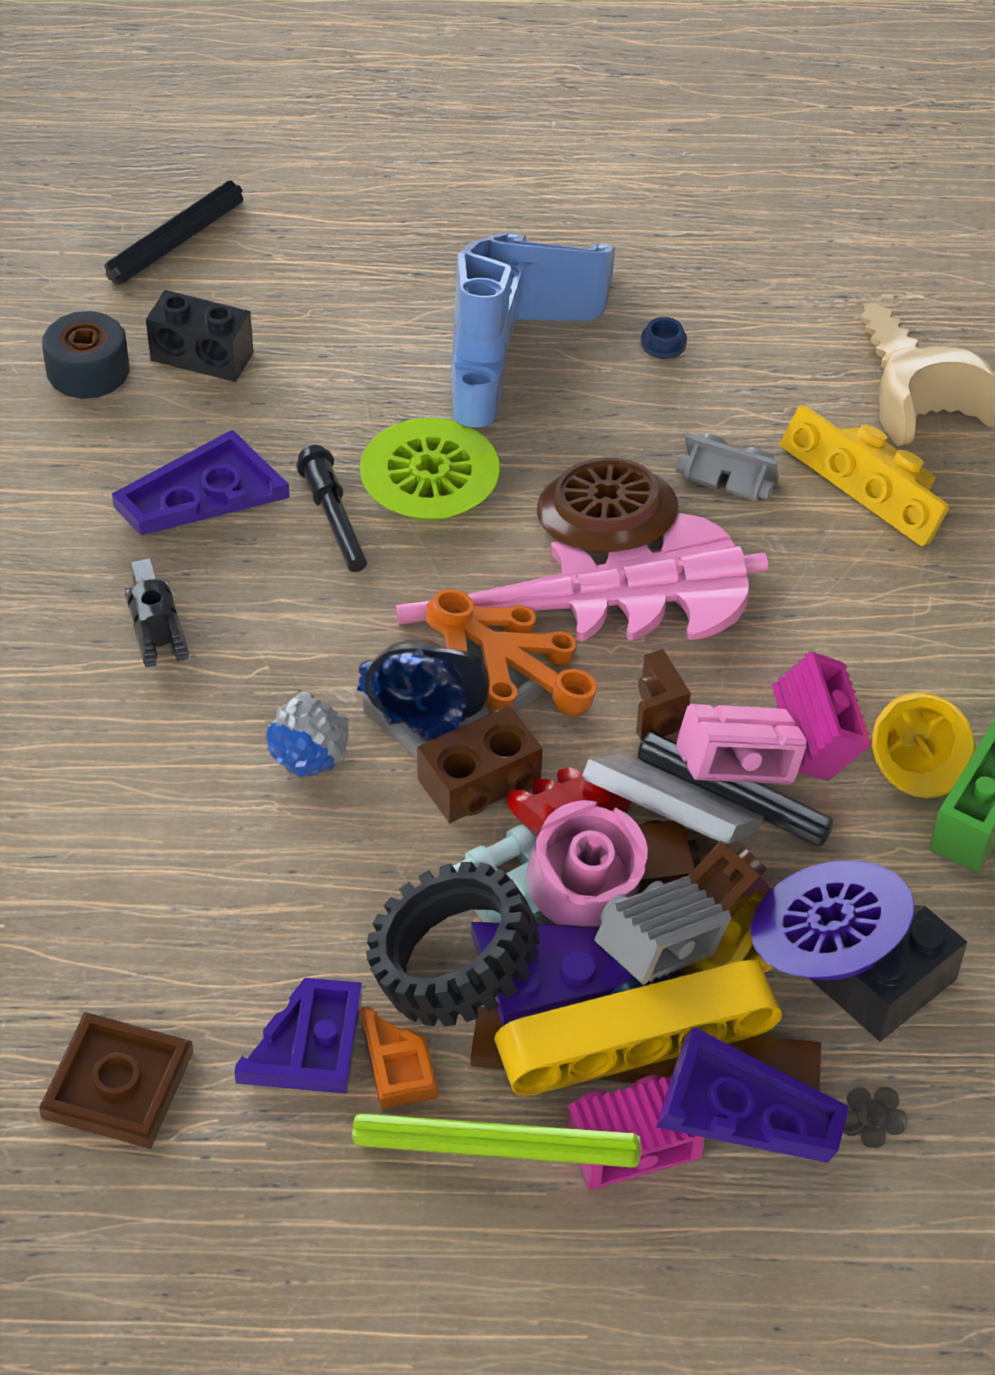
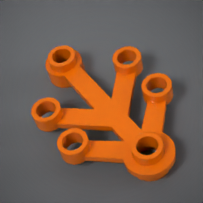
(457, 618)

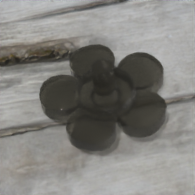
(874, 1116)

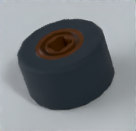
(85, 354)

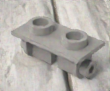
(749, 469)

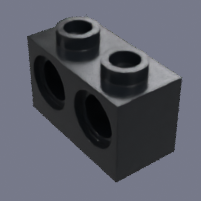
(200, 335)

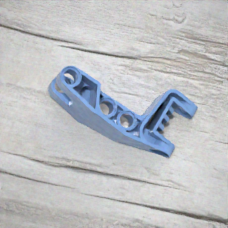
(512, 281)

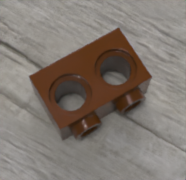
(479, 764)

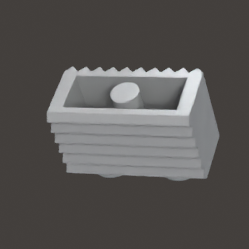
(662, 928)

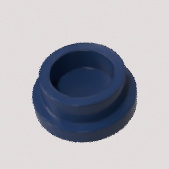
(664, 338)

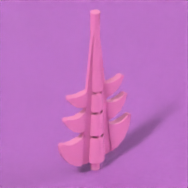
(694, 569)

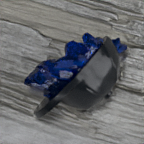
(425, 686)

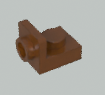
(662, 695)
(730, 877)

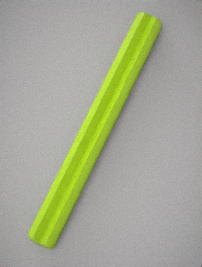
(497, 1140)

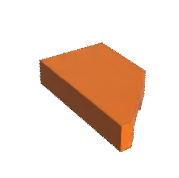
(398, 1062)

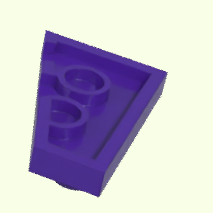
(566, 971)
(748, 1103)

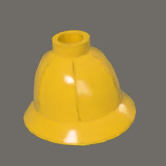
(922, 744)

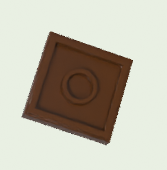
(116, 1080)

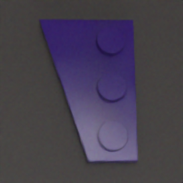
(201, 485)

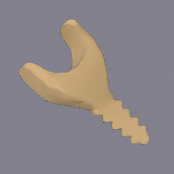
(925, 377)

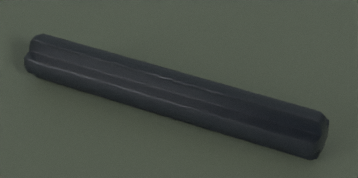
(173, 232)
(771, 804)

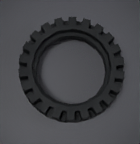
(478, 980)

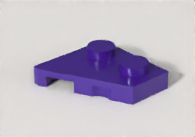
(308, 1041)

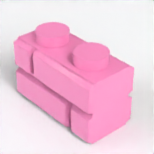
(741, 744)

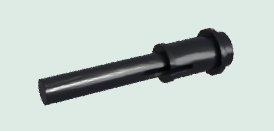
(316, 466)

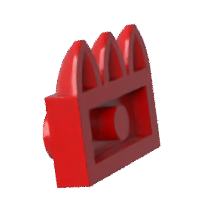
(550, 795)

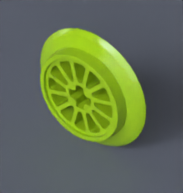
(429, 459)

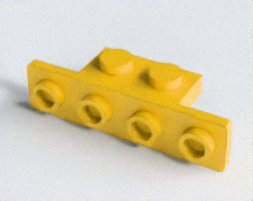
(869, 471)

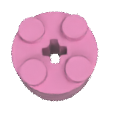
(584, 862)

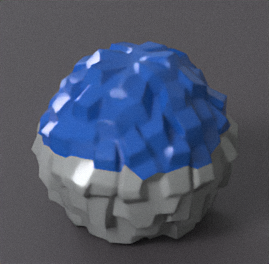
(307, 736)

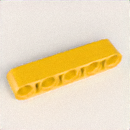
(635, 1027)

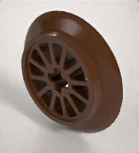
(607, 505)

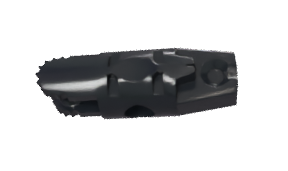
(154, 614)

